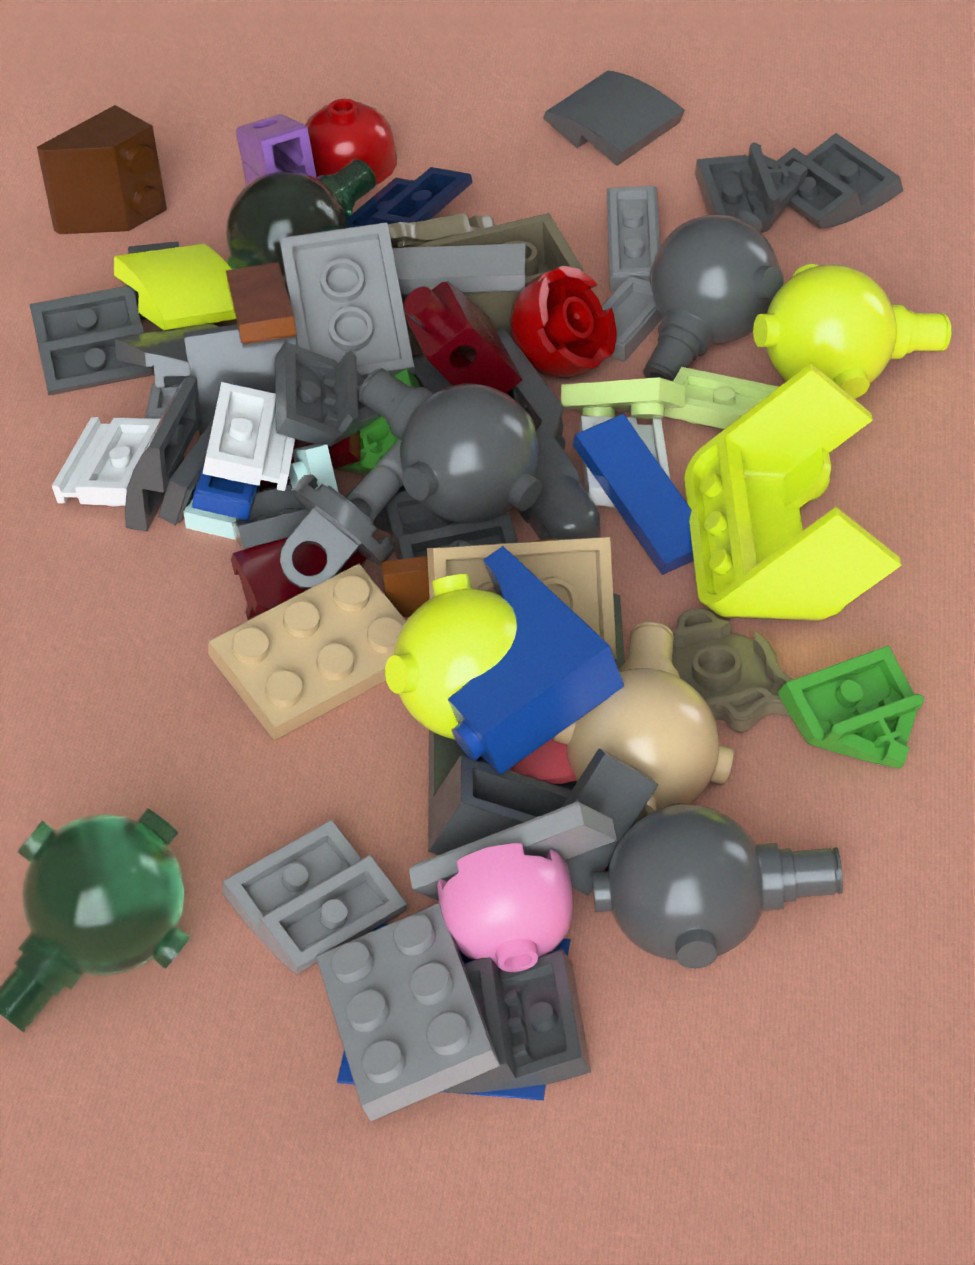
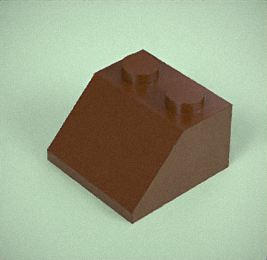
(102, 174)

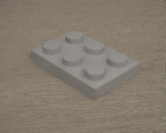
(348, 297)
(406, 1013)

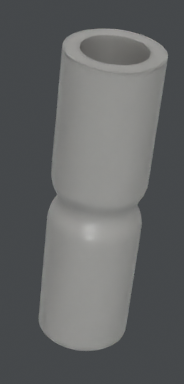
(379, 484)

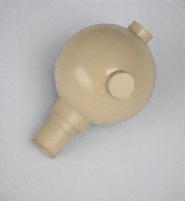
(653, 725)

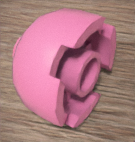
(508, 905)

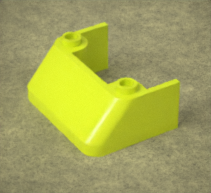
(748, 502)

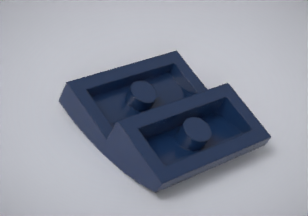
(412, 200)

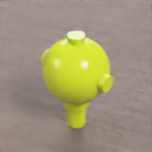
(843, 327)
(446, 646)

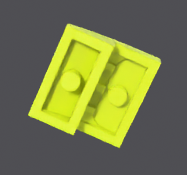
(178, 285)

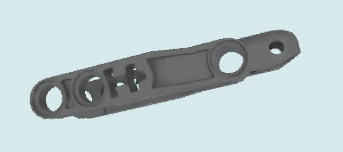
(563, 504)

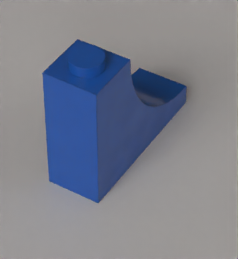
(543, 682)

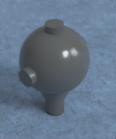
(709, 287)
(462, 449)
(696, 882)

